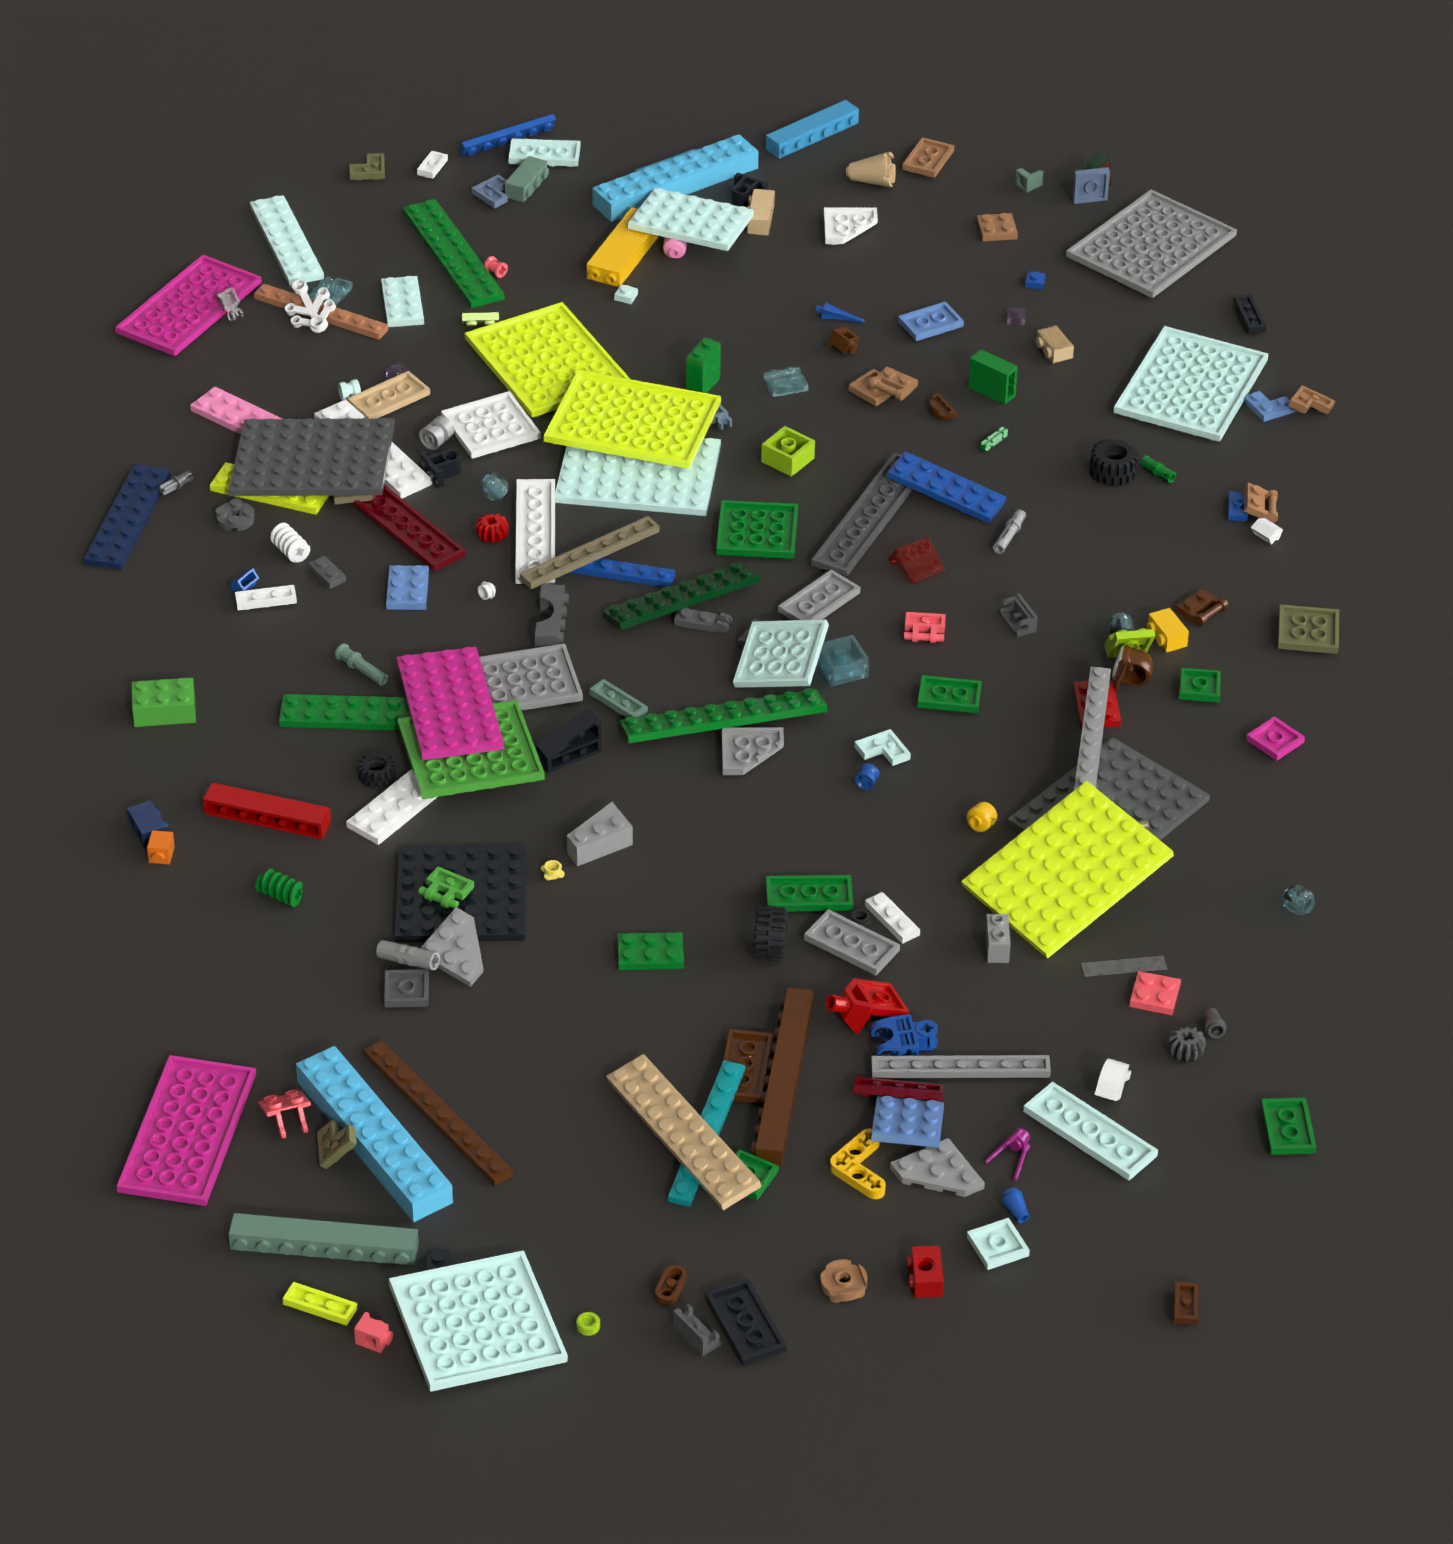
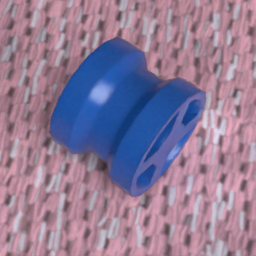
(867, 776)

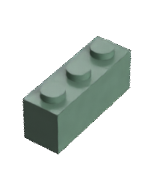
(526, 179)

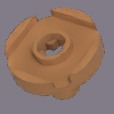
(840, 1291)

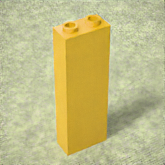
(619, 253)

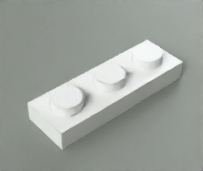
(265, 597)
(892, 917)

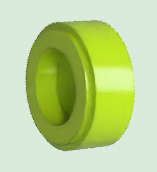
(588, 1323)

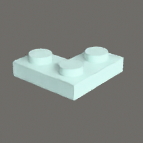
(883, 743)

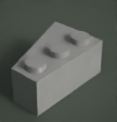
(600, 836)

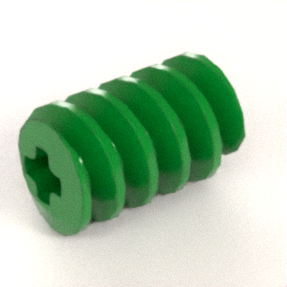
(280, 887)

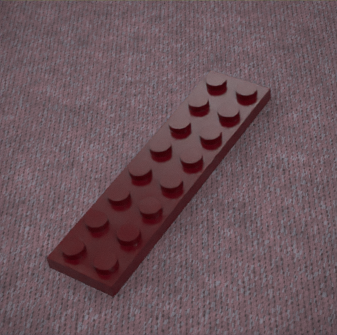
(411, 529)

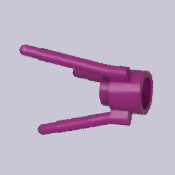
(1017, 1141)

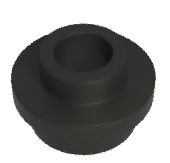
(861, 917)

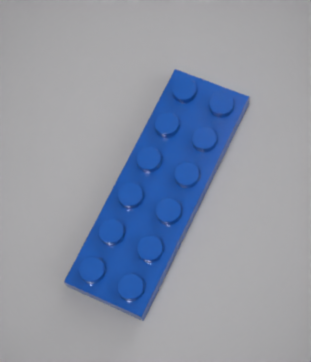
(947, 487)

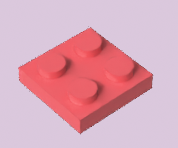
(1155, 993)

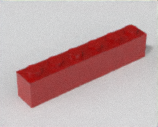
(267, 810)

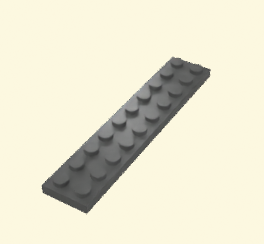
(862, 523)

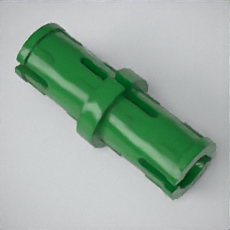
(1158, 469)

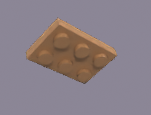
(928, 157)

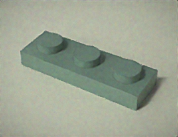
(618, 699)

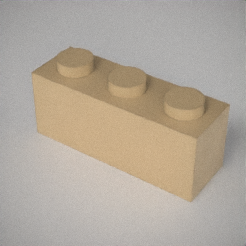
(763, 205)

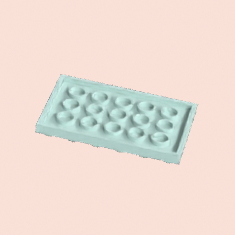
(691, 219)

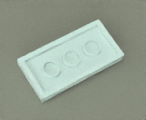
(553, 151)
(402, 301)

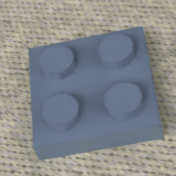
(1091, 185)

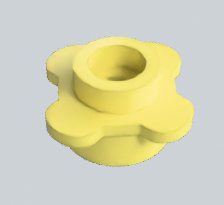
(552, 870)

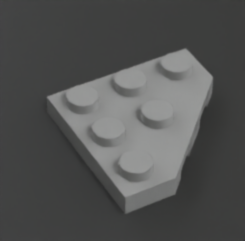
(749, 747)
(458, 947)
(938, 1170)

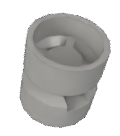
(436, 432)

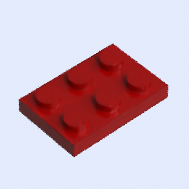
(1112, 716)

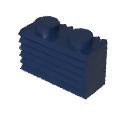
(144, 819)

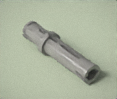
(1012, 526)

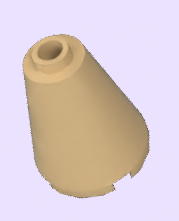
(873, 170)

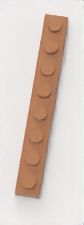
(338, 317)

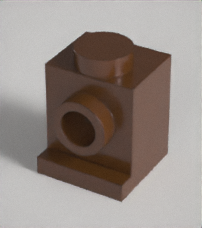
(844, 340)

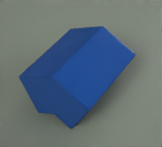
(247, 576)

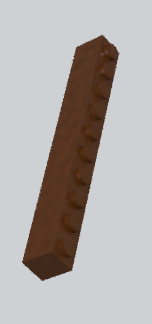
(784, 1075)

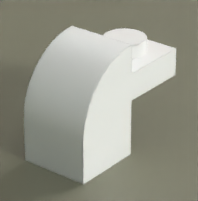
(1112, 1079)

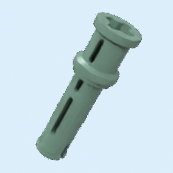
(355, 661)

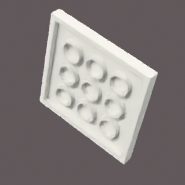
(491, 424)

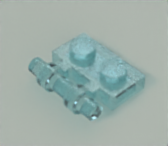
(338, 289)
(786, 385)

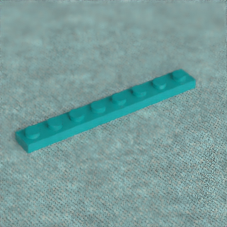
(714, 1114)

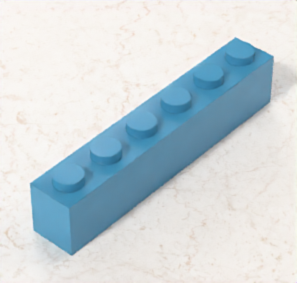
(812, 129)

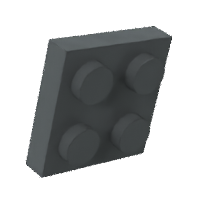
(406, 988)

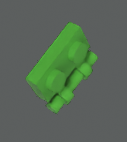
(449, 883)

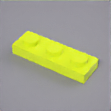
(320, 1303)

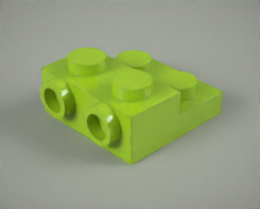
(1137, 639)

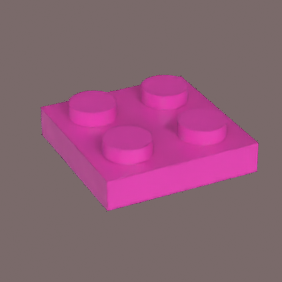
(1275, 738)

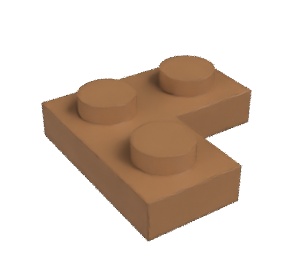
(1308, 398)

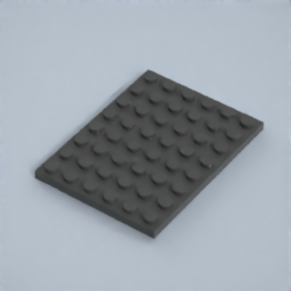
(312, 457)
(1133, 784)

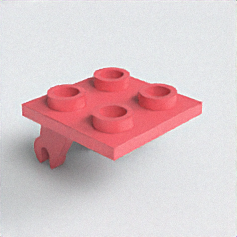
(272, 1105)

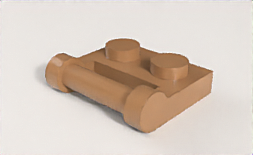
(894, 383)
(1255, 502)

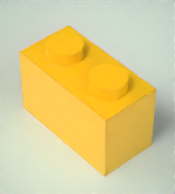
(1168, 630)

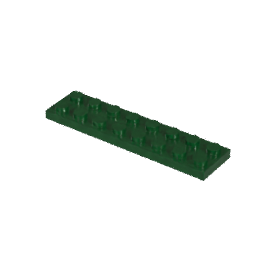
(680, 596)

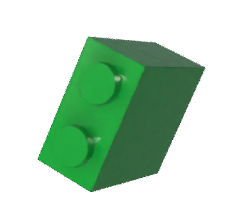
(703, 366)
(992, 377)

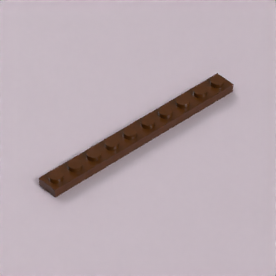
(437, 1112)

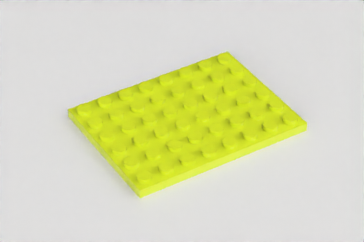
(541, 355)
(632, 419)
(1067, 868)

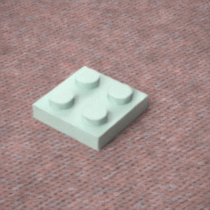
(997, 1243)

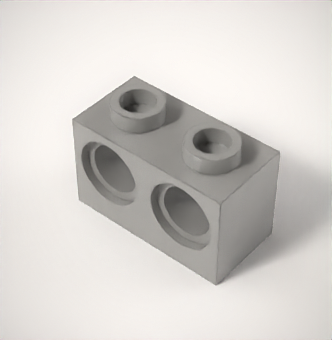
(997, 938)

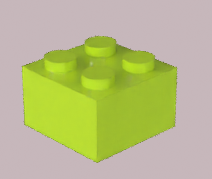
(788, 451)

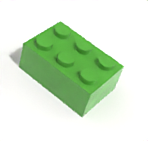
(163, 702)

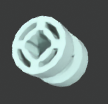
(348, 389)

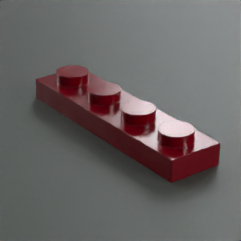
(895, 1088)

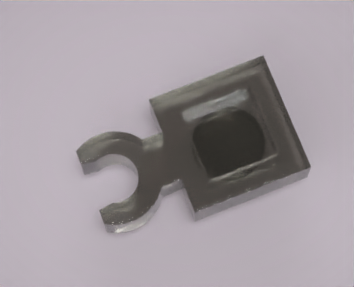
(228, 301)

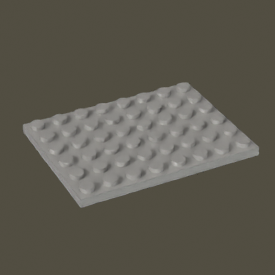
(1151, 243)

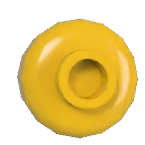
(981, 817)

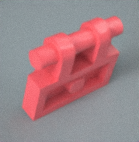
(924, 622)

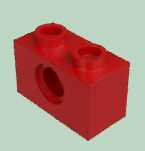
(926, 1271)

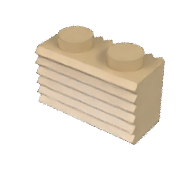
(1054, 344)

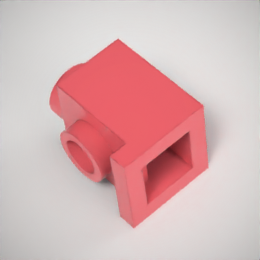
(372, 1333)

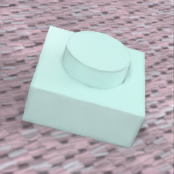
(626, 294)

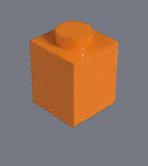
(160, 847)

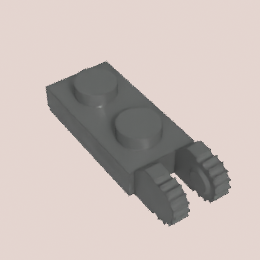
(703, 620)

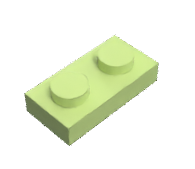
(472, 319)

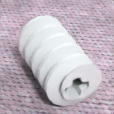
(290, 542)

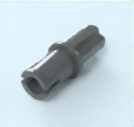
(175, 482)

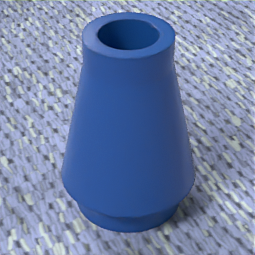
(1015, 1204)

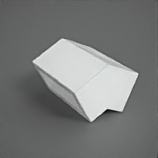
(1266, 530)

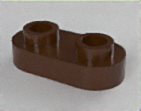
(668, 1289)

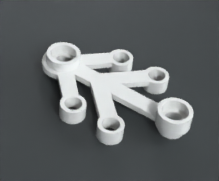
(318, 322)

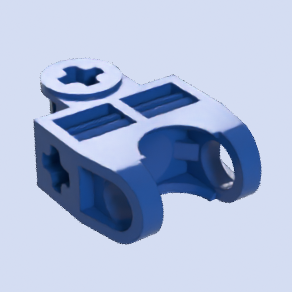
(909, 1037)

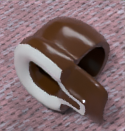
(1132, 667)

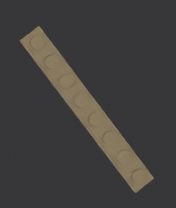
(589, 552)

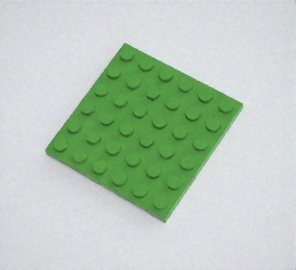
(477, 771)

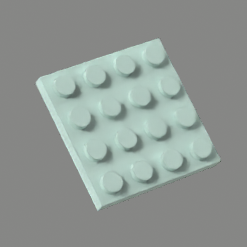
(780, 653)

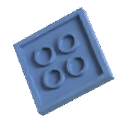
(907, 1121)

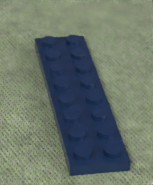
(126, 517)

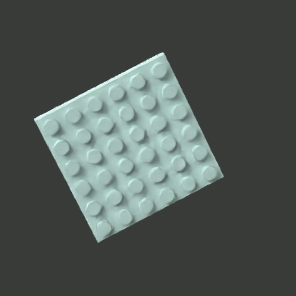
(477, 1320)

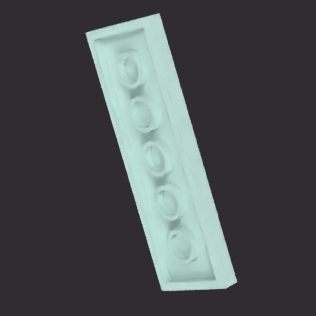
(1090, 1131)

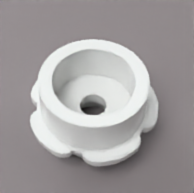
(486, 590)

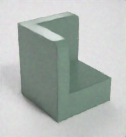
(1028, 181)

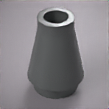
(1214, 1024)

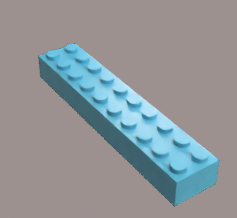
(681, 174)
(379, 1136)

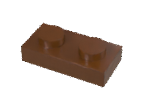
(1186, 1303)

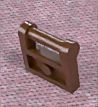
(1194, 605)

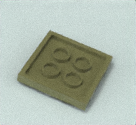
(1308, 629)

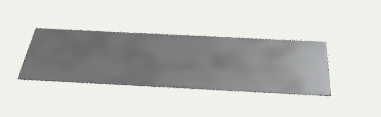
(1124, 966)

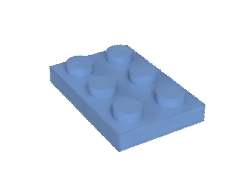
(930, 321)
(407, 587)

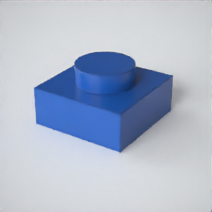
(1035, 280)

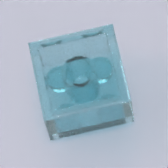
(843, 661)

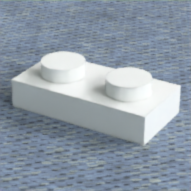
(432, 164)

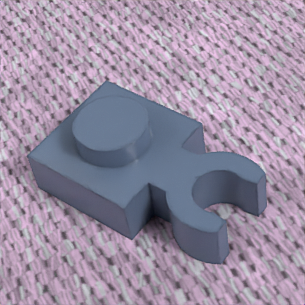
(721, 417)

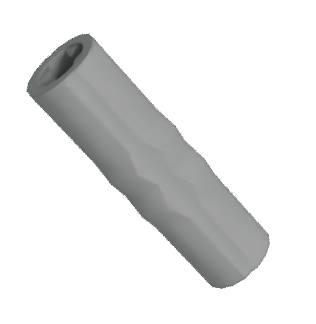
(408, 955)

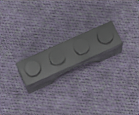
(553, 604)

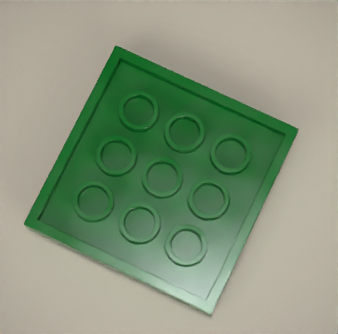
(757, 529)

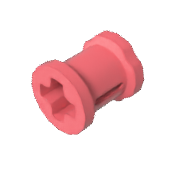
(496, 267)

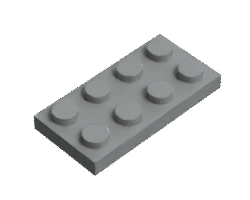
(819, 598)
(852, 942)

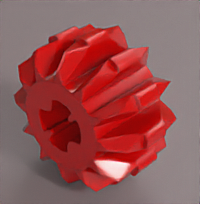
(492, 528)

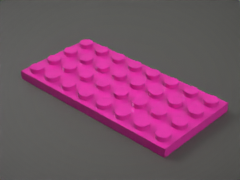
(186, 305)
(449, 703)
(186, 1130)

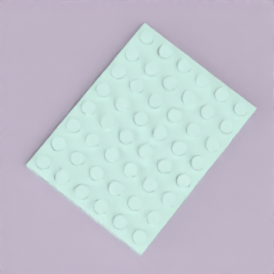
(1191, 383)
(636, 484)

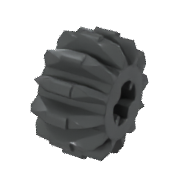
(1186, 1043)

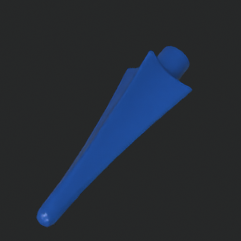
(832, 312)

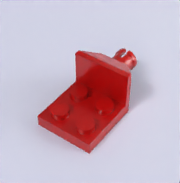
(865, 999)

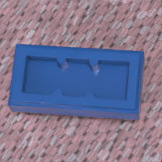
(1236, 507)

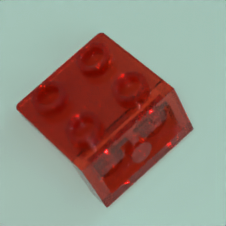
(918, 560)

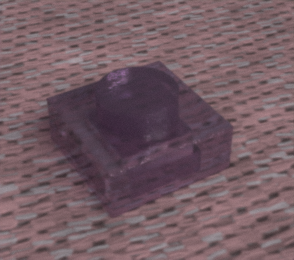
(1016, 316)
(394, 370)

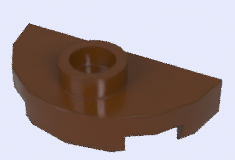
(941, 408)

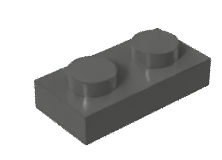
(327, 572)

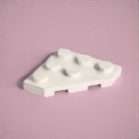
(847, 223)

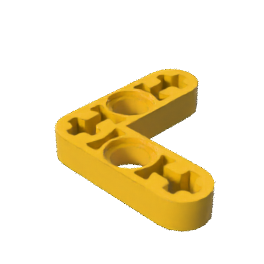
(853, 1166)

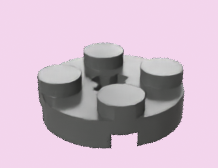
(235, 515)

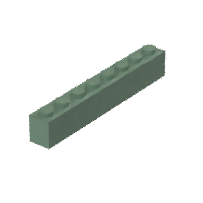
(323, 1239)

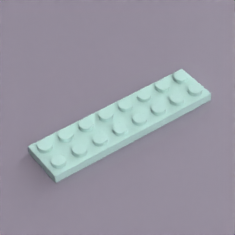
(286, 239)

